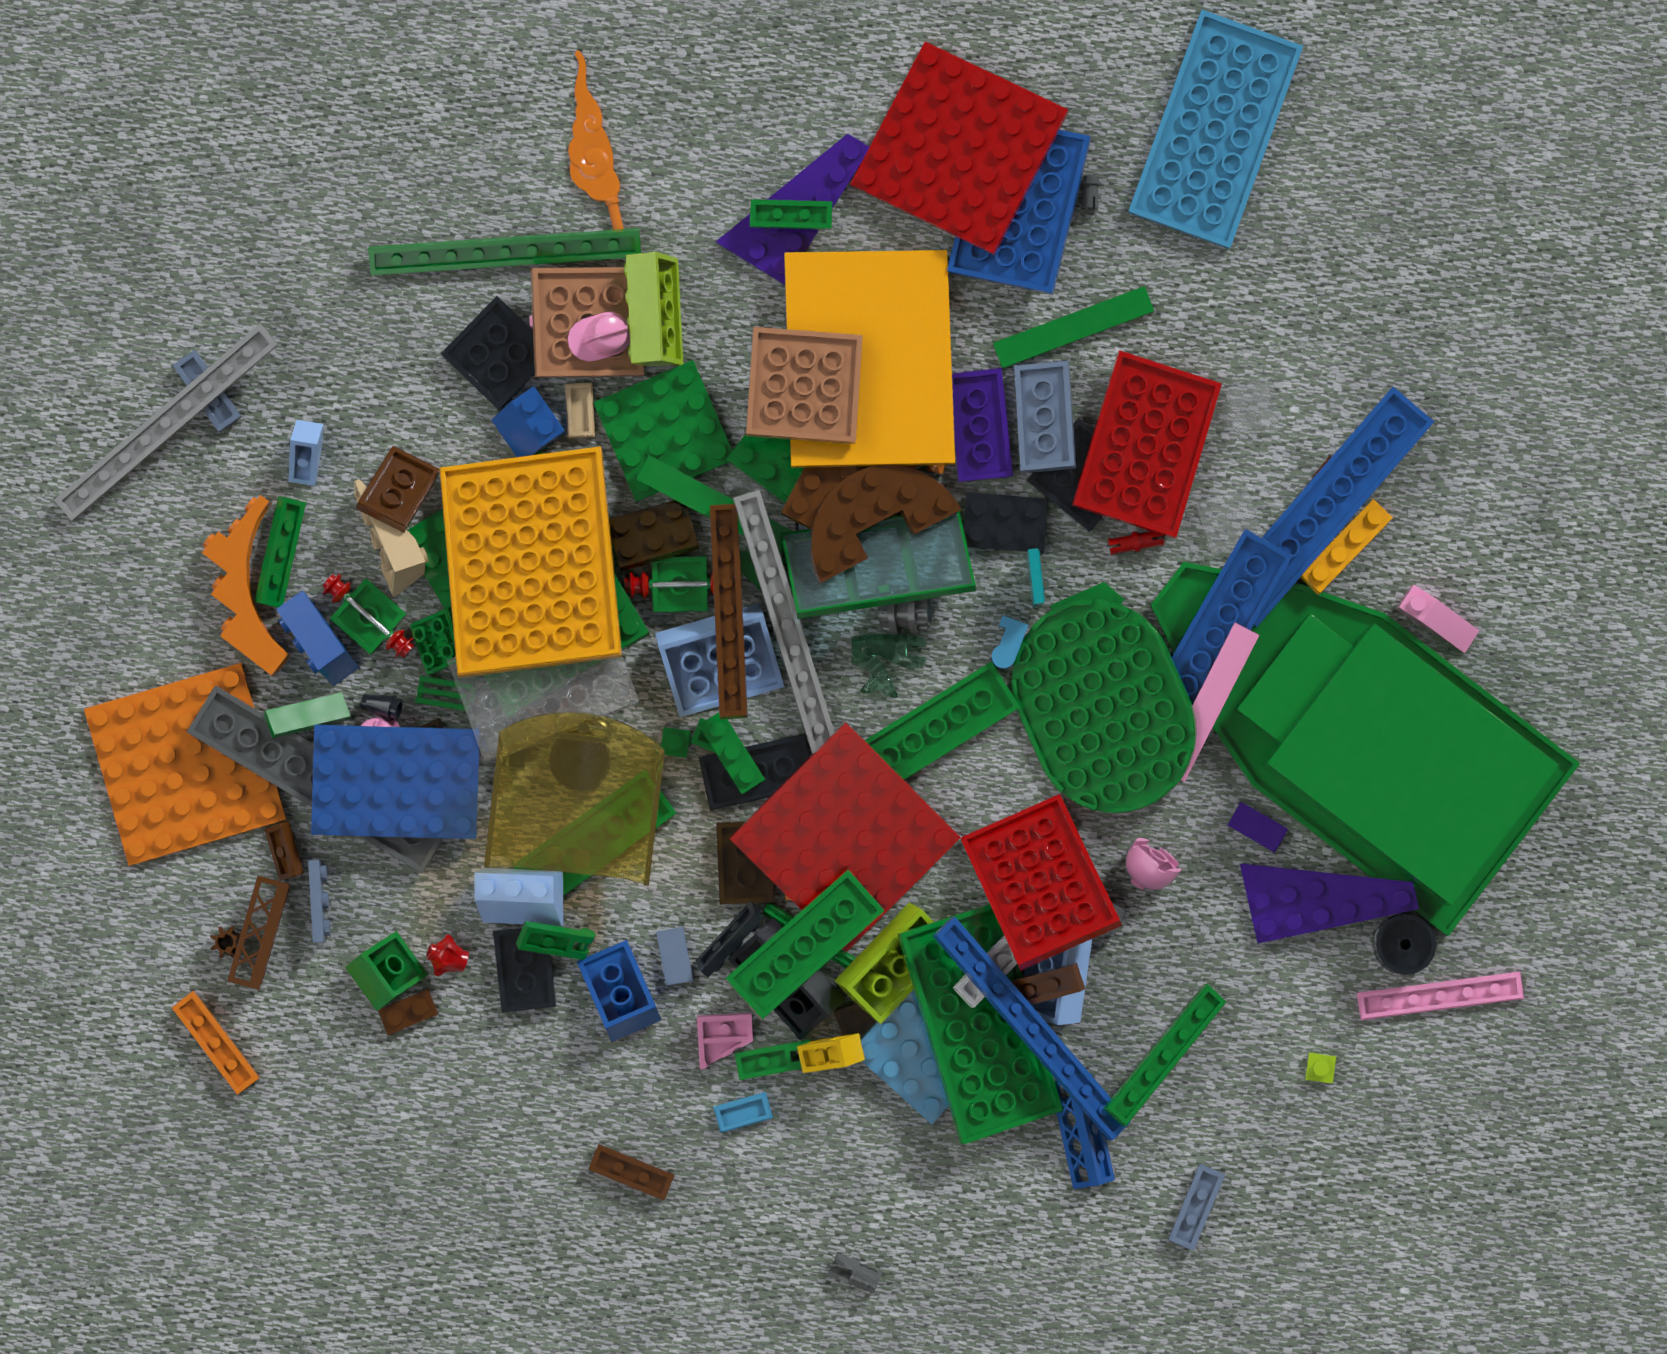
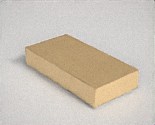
(580, 410)

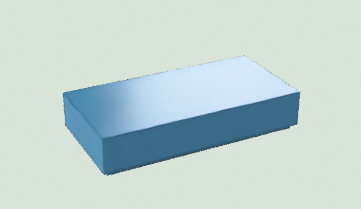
(743, 1112)

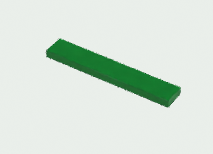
(1073, 327)
(692, 492)
(1164, 1055)

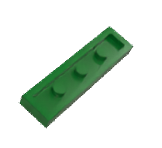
(280, 552)

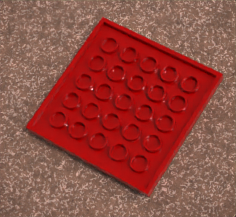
(959, 148)
(844, 815)

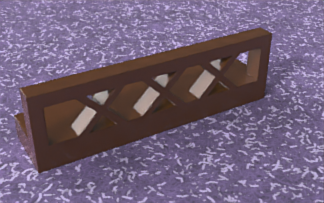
(268, 937)

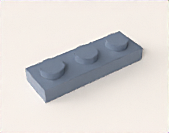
(221, 410)
(319, 900)
(1196, 1207)

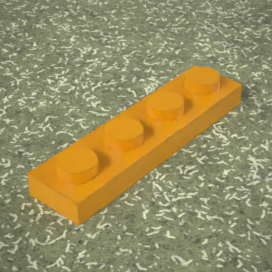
(1346, 546)

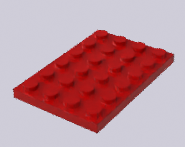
(1146, 444)
(1040, 882)

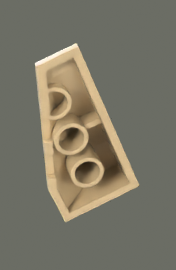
(399, 552)

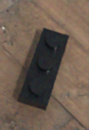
(729, 939)

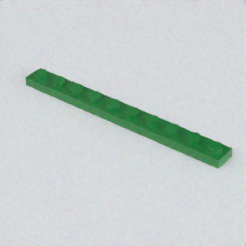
(504, 251)

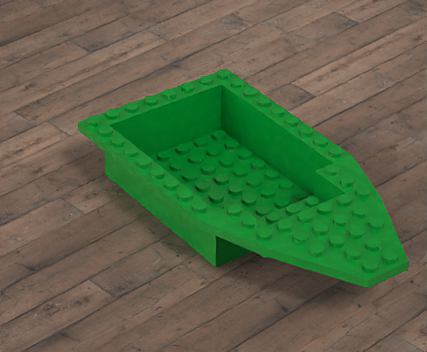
(1378, 744)

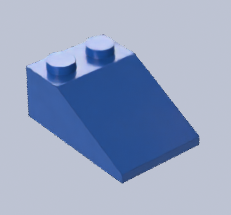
(619, 991)

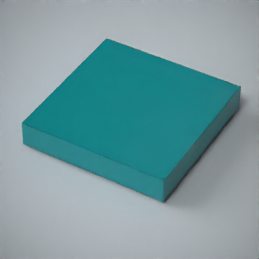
(1035, 577)

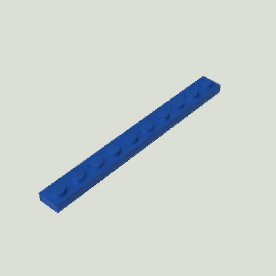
(1028, 1025)

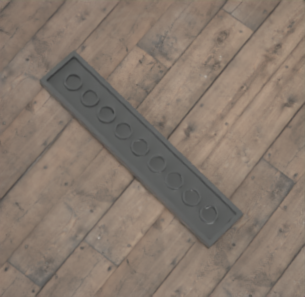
(284, 761)

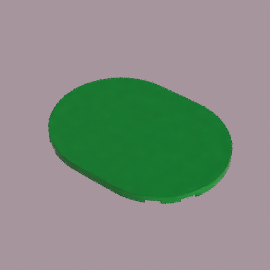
(1104, 706)

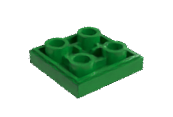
(435, 640)

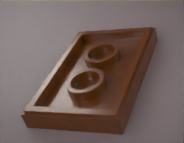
(398, 489)

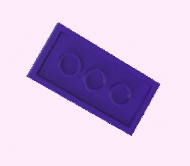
(980, 426)

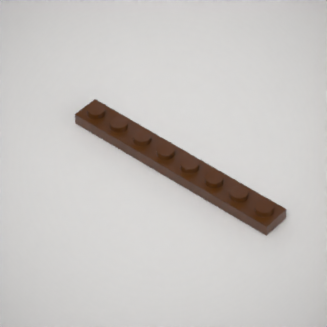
(728, 612)

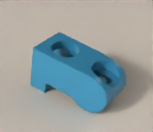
(1005, 654)

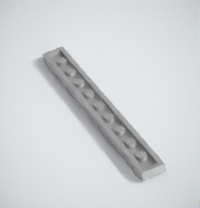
(166, 422)
(784, 618)

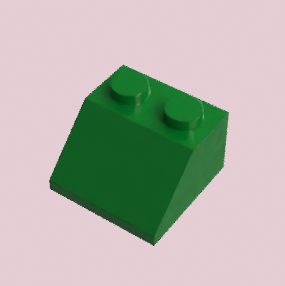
(386, 970)

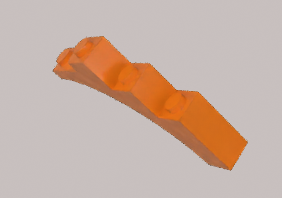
(233, 555)

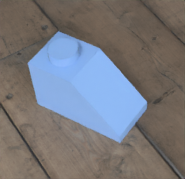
(305, 452)

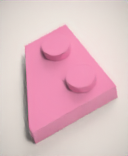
(722, 1035)

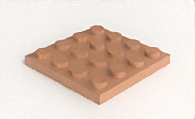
(565, 298)
(804, 385)

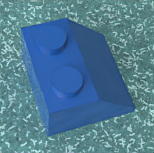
(528, 424)

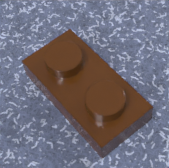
(284, 851)
(408, 1012)

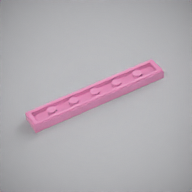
(1220, 683)
(1440, 995)

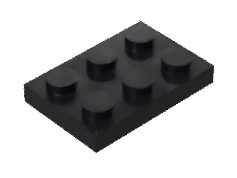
(1005, 522)
(523, 975)

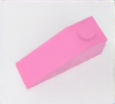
(1437, 618)

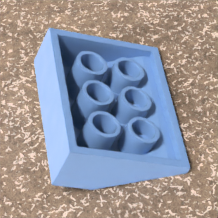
(691, 661)

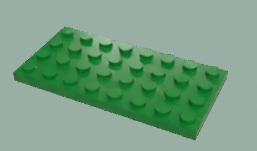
(981, 1060)

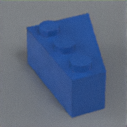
(316, 639)

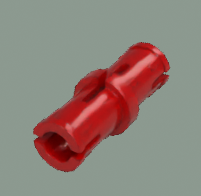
(1134, 542)

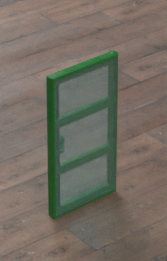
(897, 568)

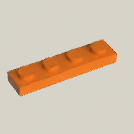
(215, 1042)

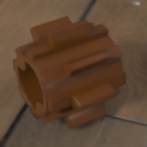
(223, 934)

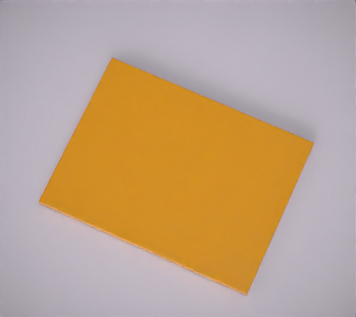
(905, 356)
(530, 562)

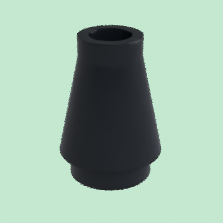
(384, 706)

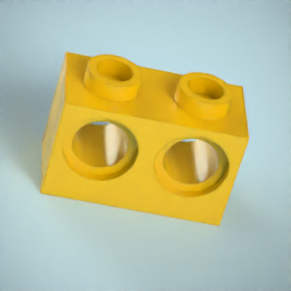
(831, 1053)

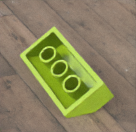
(653, 309)
(879, 974)

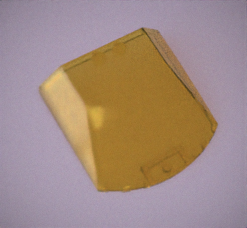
(575, 797)

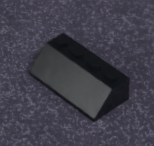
(809, 1002)

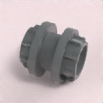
(912, 614)

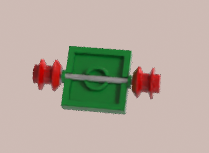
(676, 584)
(368, 616)

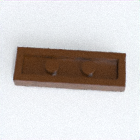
(1050, 984)
(631, 1172)

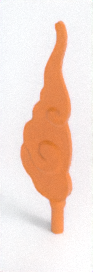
(591, 150)

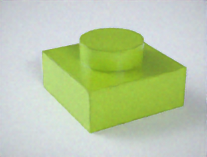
(1320, 1067)

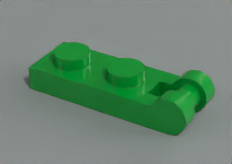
(555, 940)
(767, 1060)

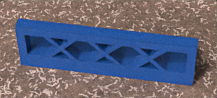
(1094, 1152)

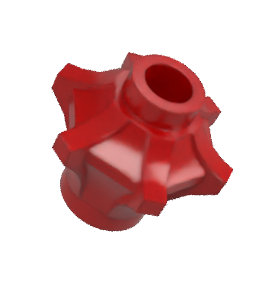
(447, 956)

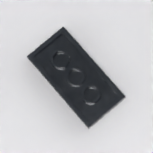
(774, 759)

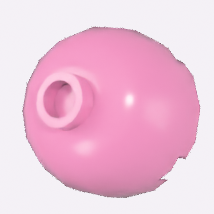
(1150, 867)

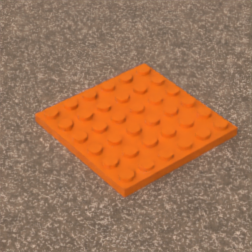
(166, 783)

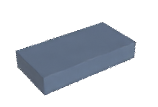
(674, 956)

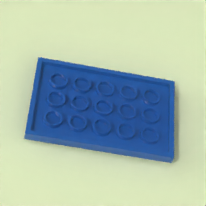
(1038, 234)
(395, 782)

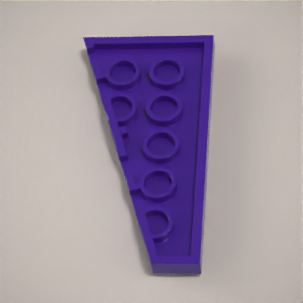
(820, 181)
(1305, 901)

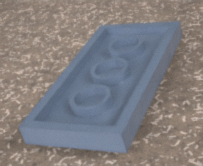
(1045, 417)

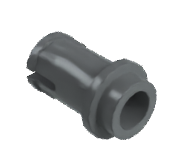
(1090, 192)

